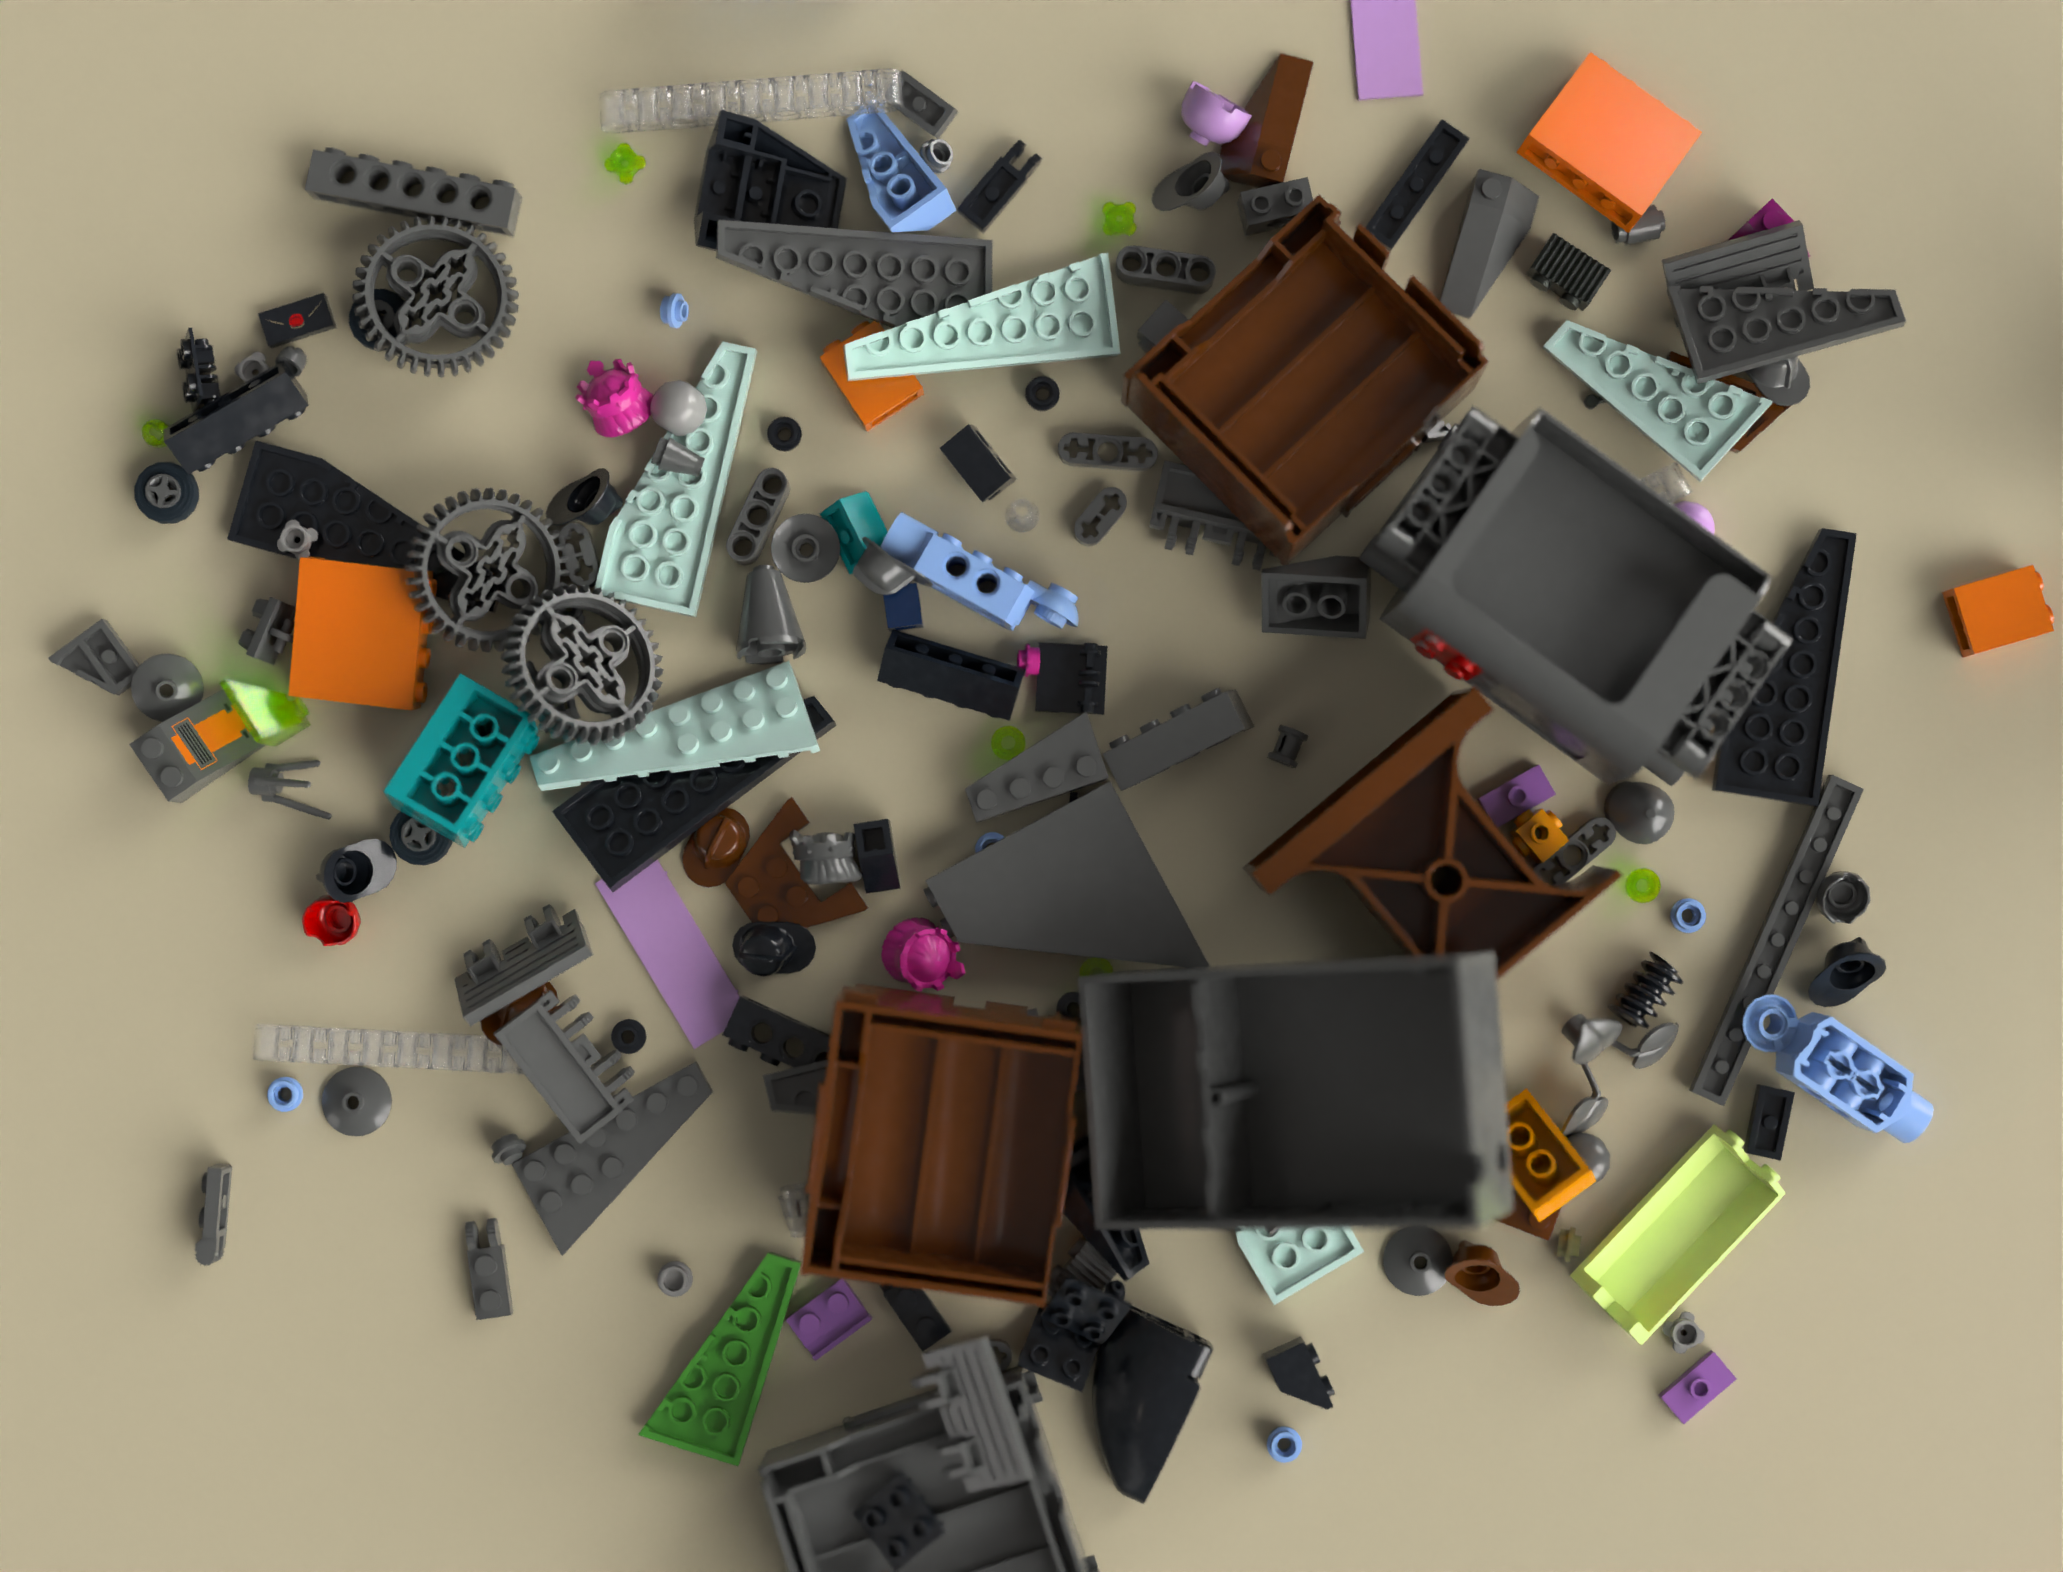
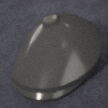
(1639, 811)

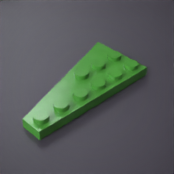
(722, 1384)

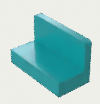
(852, 520)

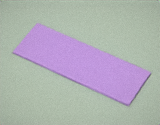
(1386, 49)
(674, 952)

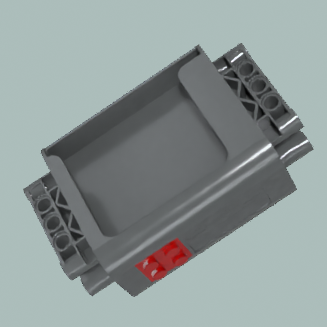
(1576, 598)

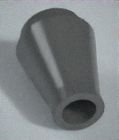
(676, 458)

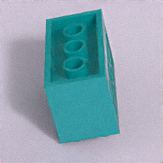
(448, 744)

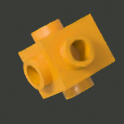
(1549, 839)

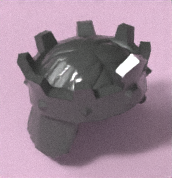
(825, 857)

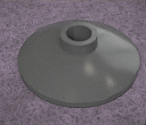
(794, 534)
(169, 670)
(373, 1098)
(1400, 1257)

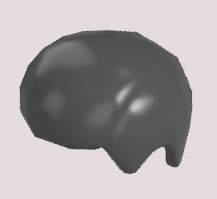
(1843, 897)
(1592, 1152)

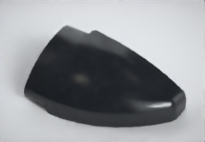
(1143, 1396)

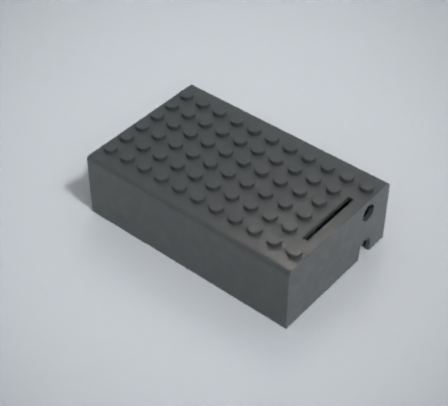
(1298, 1095)

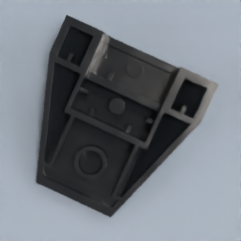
(762, 179)

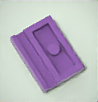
(829, 1318)

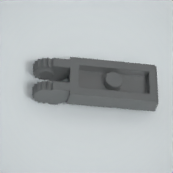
(214, 1215)
(488, 1272)

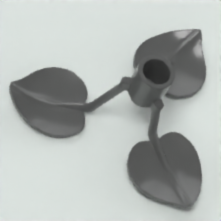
(1590, 1039)

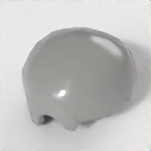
(678, 407)

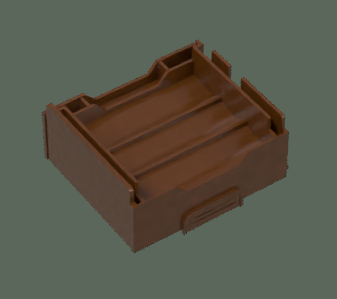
(1305, 380)
(941, 1144)

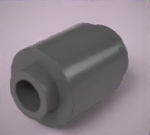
(1646, 229)

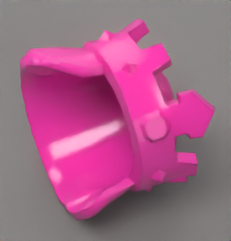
(614, 398)
(921, 954)

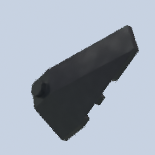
(1119, 1247)

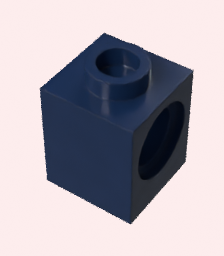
(904, 609)

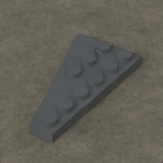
(1764, 325)
(578, 1182)

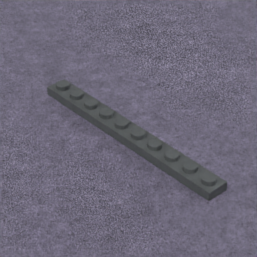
(1777, 935)

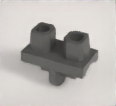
(272, 631)

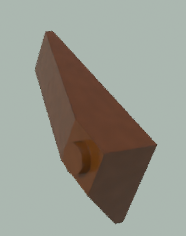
(1265, 145)

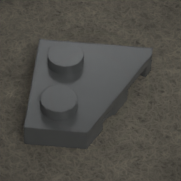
(99, 658)

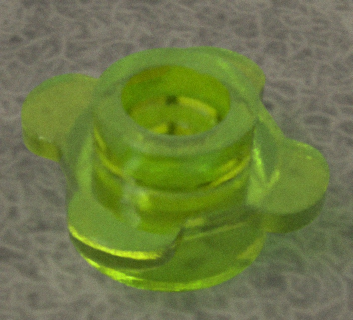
(622, 154)
(1112, 226)

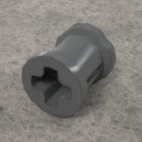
(1287, 746)

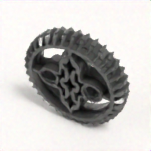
(437, 280)
(499, 557)
(577, 680)

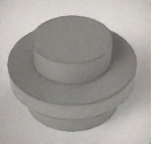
(675, 1278)

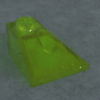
(267, 714)

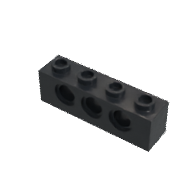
(750, 1013)

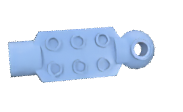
(1006, 606)
(1838, 1068)

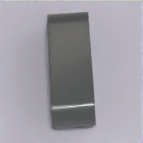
(1181, 262)
(758, 500)

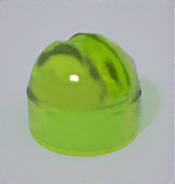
(150, 439)

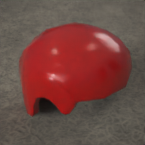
(331, 921)

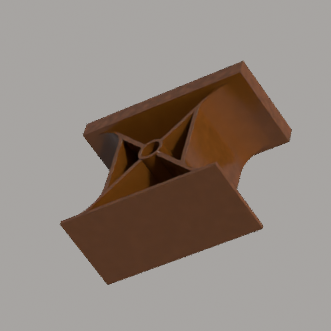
(1405, 820)

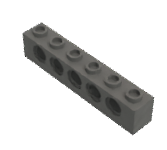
(329, 166)

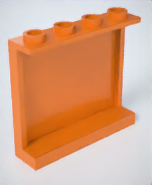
(1609, 142)
(359, 635)

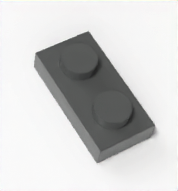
(925, 107)

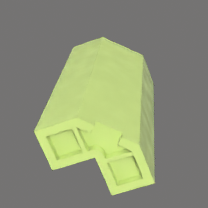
(1678, 1233)

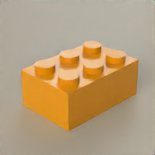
(1542, 1160)

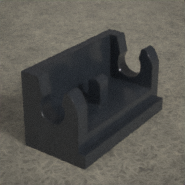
(978, 463)

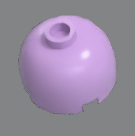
(1212, 116)

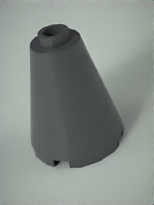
(768, 620)

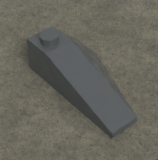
(1490, 231)

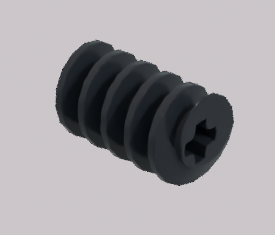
(1646, 992)

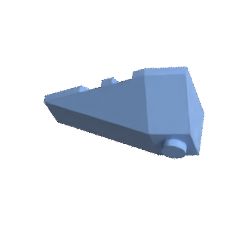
(897, 178)

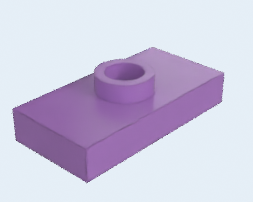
(1516, 796)
(1697, 1387)

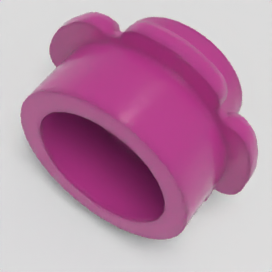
(1029, 660)

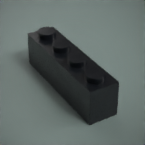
(236, 418)
(950, 675)

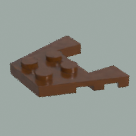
(771, 885)

